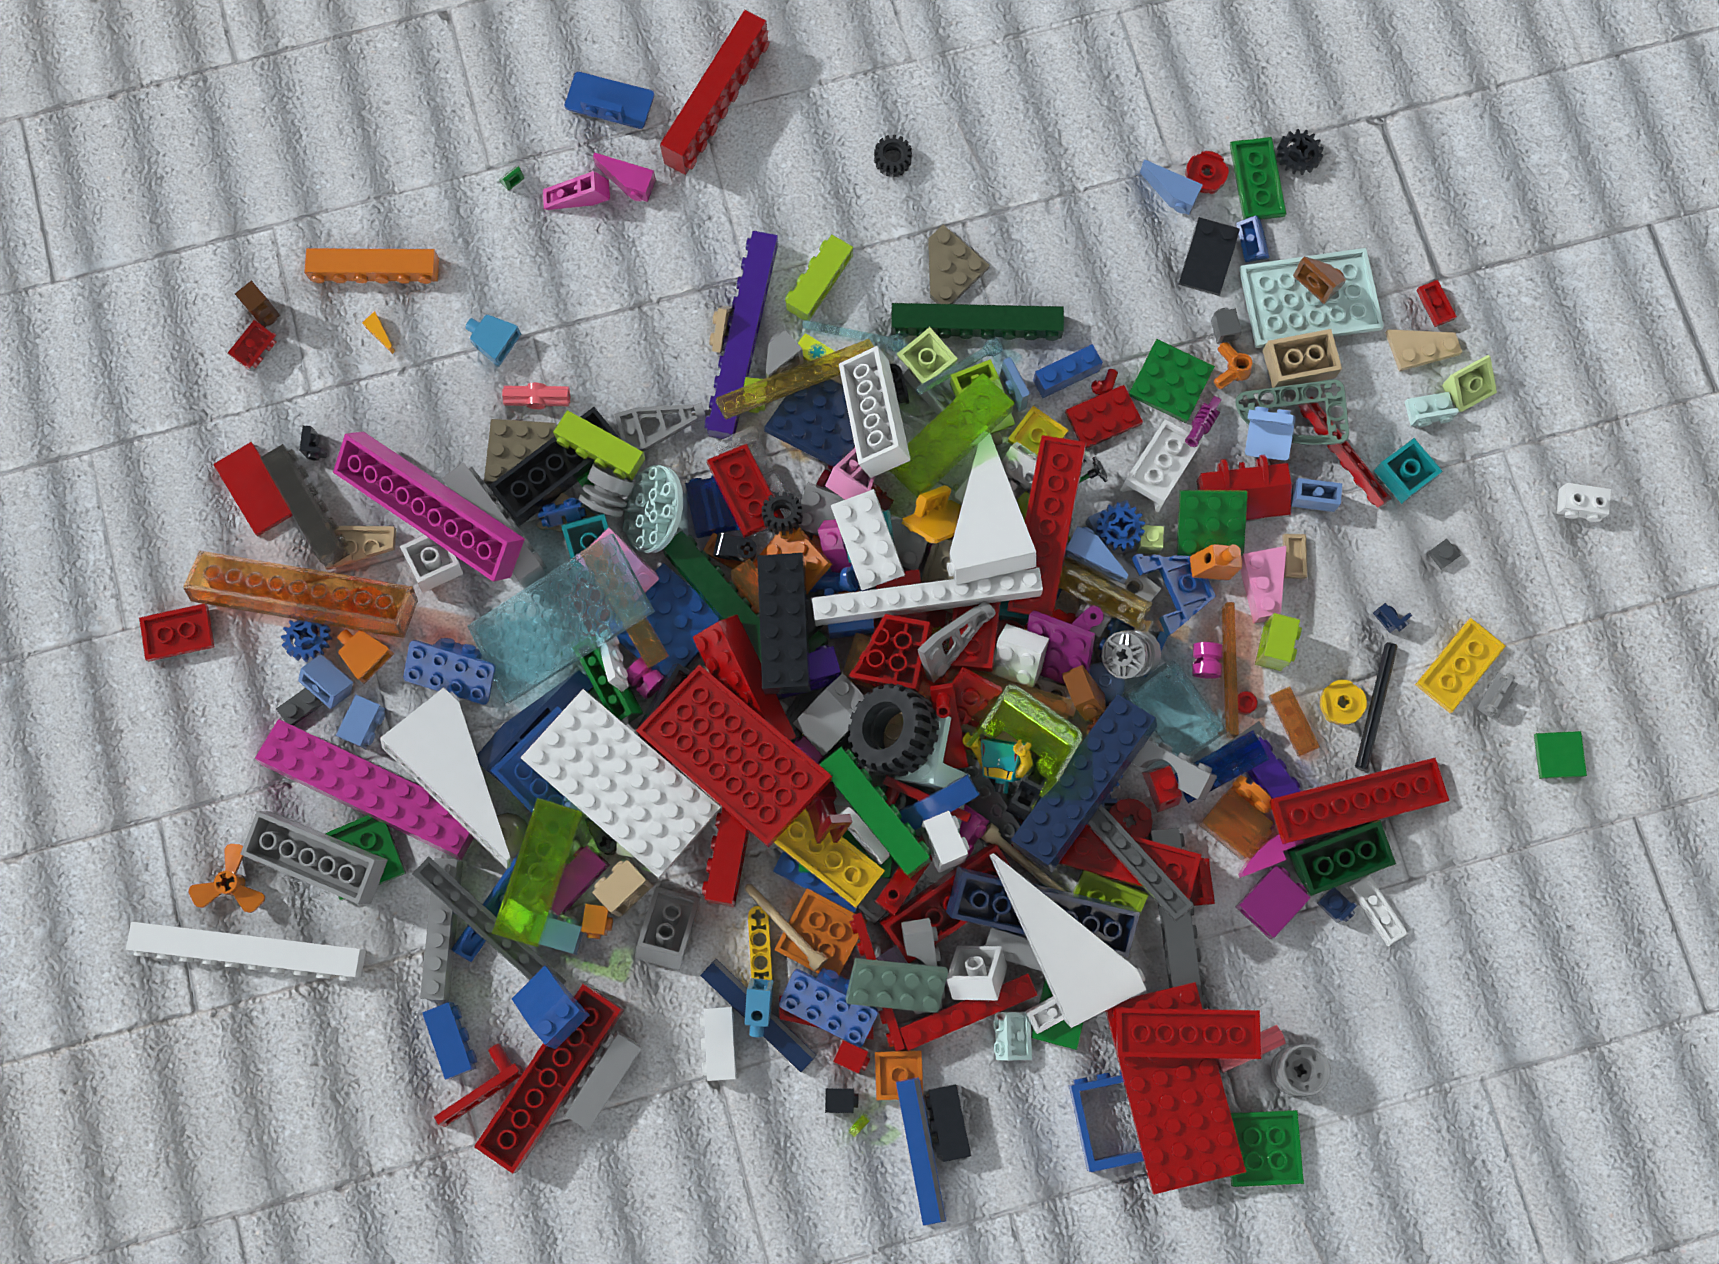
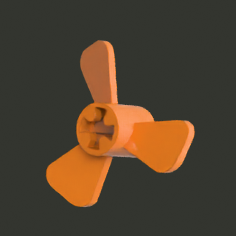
(247, 898)

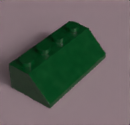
(1342, 857)

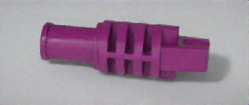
(1203, 422)

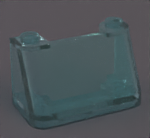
(1179, 709)

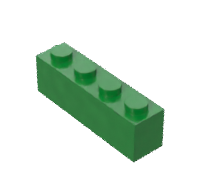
(619, 703)

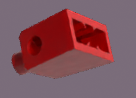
(1163, 787)

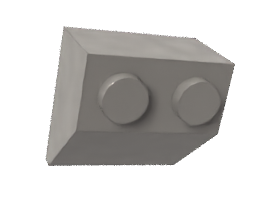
(783, 354)

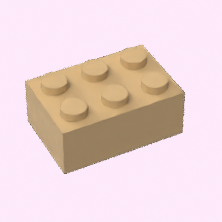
(1302, 359)
(622, 888)

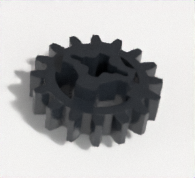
(1296, 155)

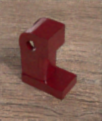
(825, 818)

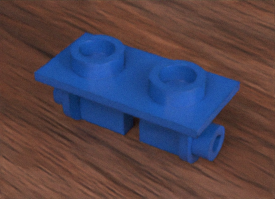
(553, 513)

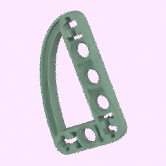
(1301, 399)

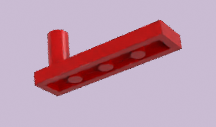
(945, 705)
(895, 787)
(899, 888)
(508, 1074)

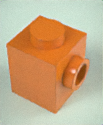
(596, 921)

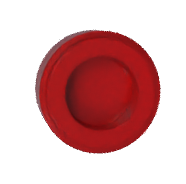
(1246, 702)

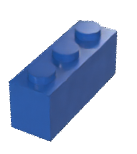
(1067, 371)
(450, 1040)

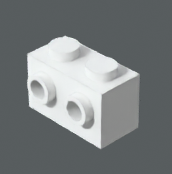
(1020, 465)
(1583, 502)

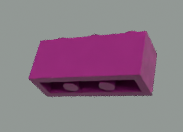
(578, 877)

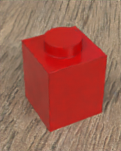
(852, 1057)

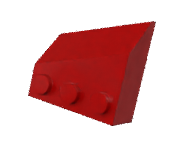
(894, 654)

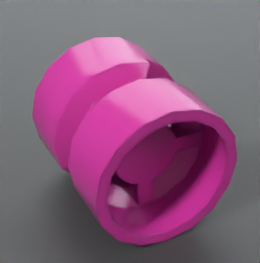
(1207, 660)
(645, 679)

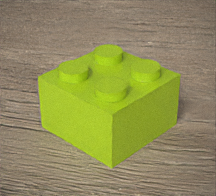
(1278, 642)

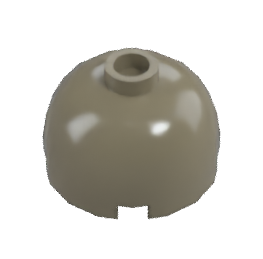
(513, 831)

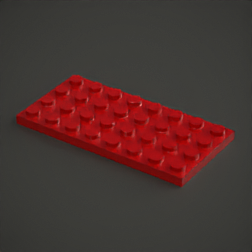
(734, 755)
(1178, 1106)

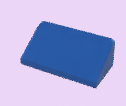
(1253, 239)

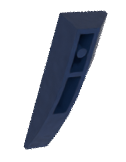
(521, 724)

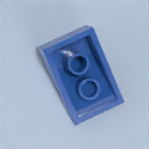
(549, 1008)

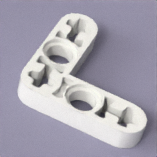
(864, 835)

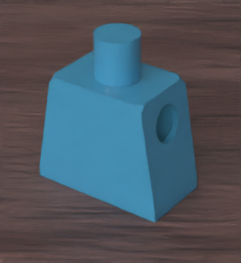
(493, 337)
(760, 999)

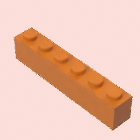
(371, 265)

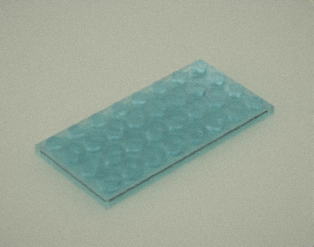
(561, 618)

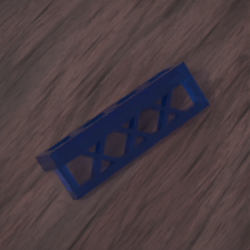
(1239, 754)

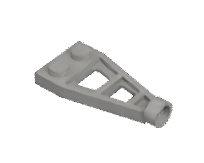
(631, 430)
(931, 652)

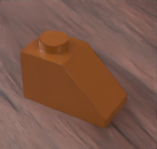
(1084, 692)

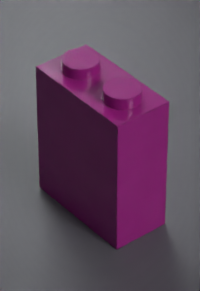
(1273, 901)

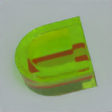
(861, 1122)

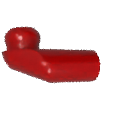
(1105, 385)

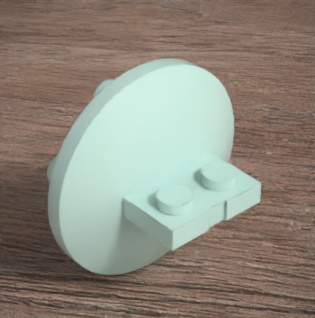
(655, 509)

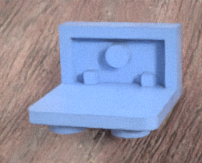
(1270, 433)

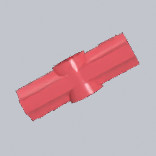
(536, 395)
(1270, 1039)

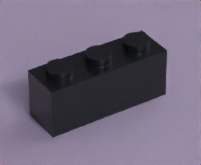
(948, 1123)

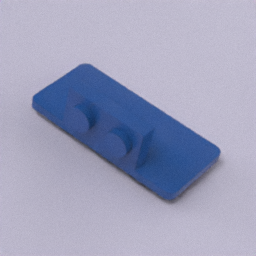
(609, 100)
(452, 667)
(824, 1005)

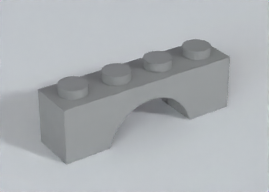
(1192, 778)
(919, 942)

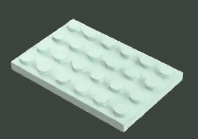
(1285, 308)

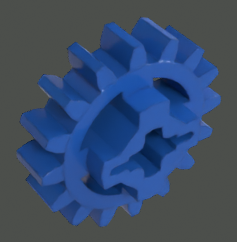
(1119, 518)
(308, 645)

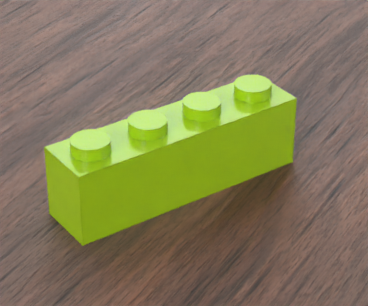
(819, 278)
(599, 445)

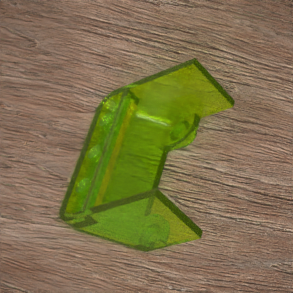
(1034, 723)

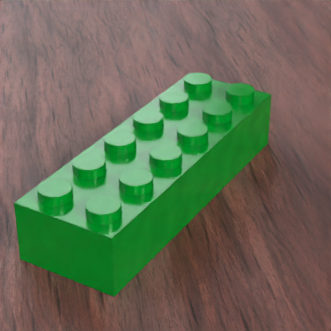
(875, 812)

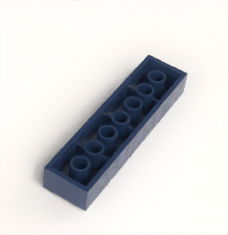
(1084, 783)
(983, 901)

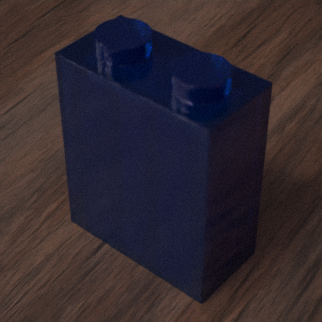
(709, 508)

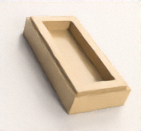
(1295, 556)

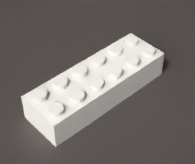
(874, 412)

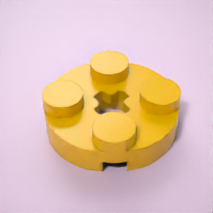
(1335, 713)

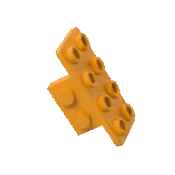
(934, 515)

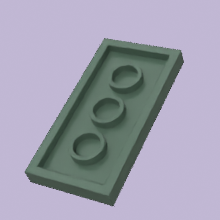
(896, 985)

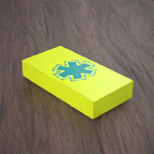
(813, 348)

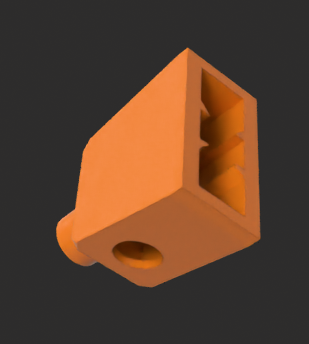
(1222, 562)
(363, 654)

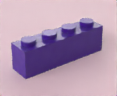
(1273, 775)

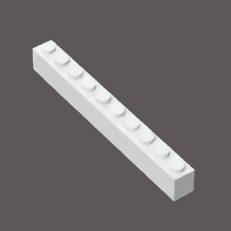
(925, 597)
(245, 949)

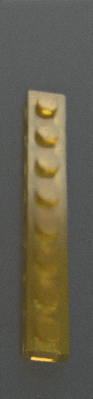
(788, 381)

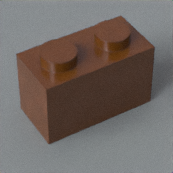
(257, 304)

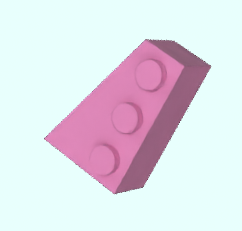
(849, 478)
(1263, 581)

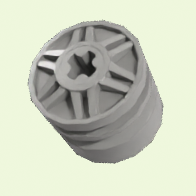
(605, 494)
(1141, 654)
(1313, 1067)

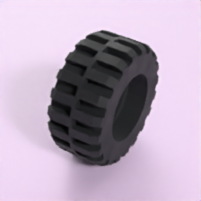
(914, 741)

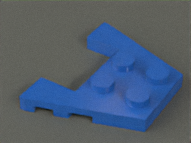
(1186, 592)

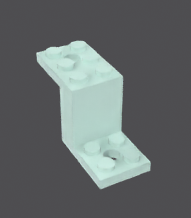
(934, 773)

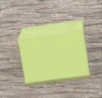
(927, 356)
(1471, 384)

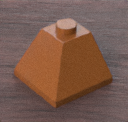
(1319, 278)

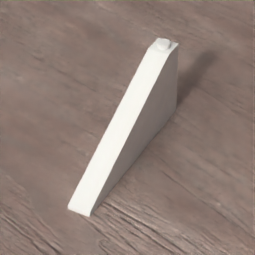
(990, 527)
(440, 756)
(1077, 965)

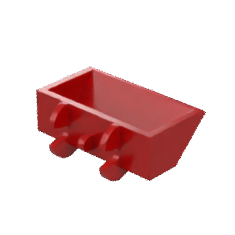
(1266, 486)

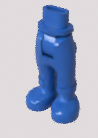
(838, 582)

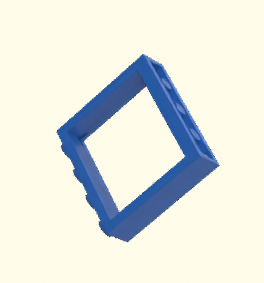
(1106, 1162)

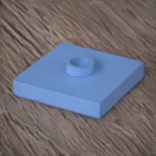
(1014, 384)

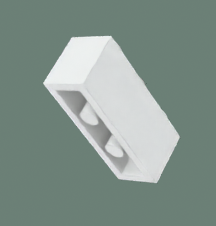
(719, 1044)

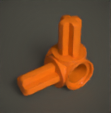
(1234, 360)

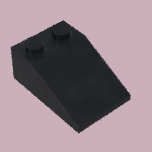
(1209, 256)

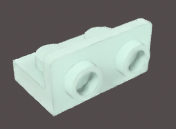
(1430, 409)
(1012, 1036)

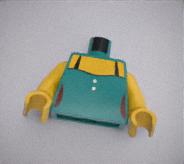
(1002, 760)

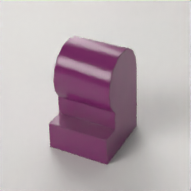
(1090, 617)

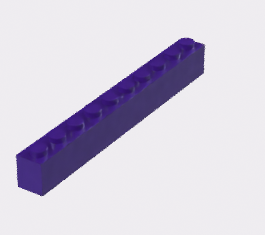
(743, 328)

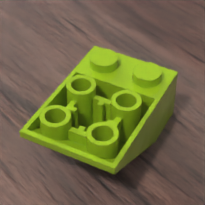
(961, 380)

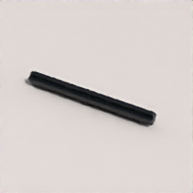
(1376, 706)

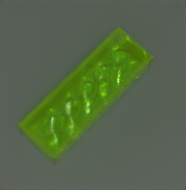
(953, 434)
(537, 873)

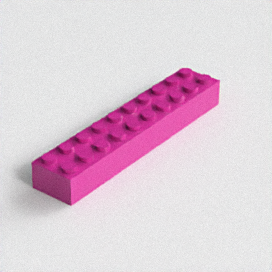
(428, 506)
(362, 787)

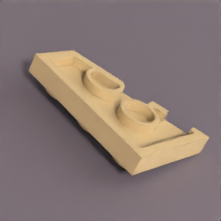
(1421, 347)
(366, 542)

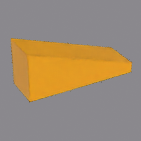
(375, 327)

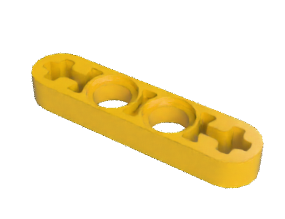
(756, 951)

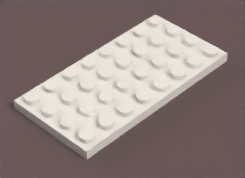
(621, 783)

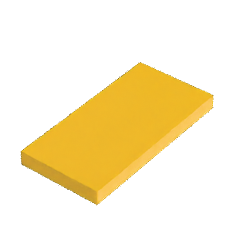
(1460, 665)

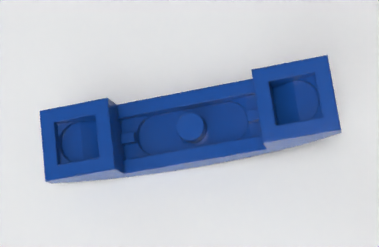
(944, 800)

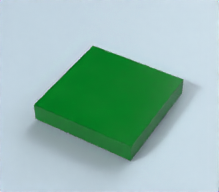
(1560, 755)

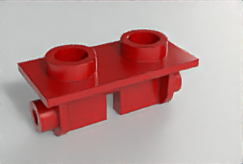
(1203, 887)

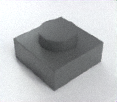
(1444, 554)

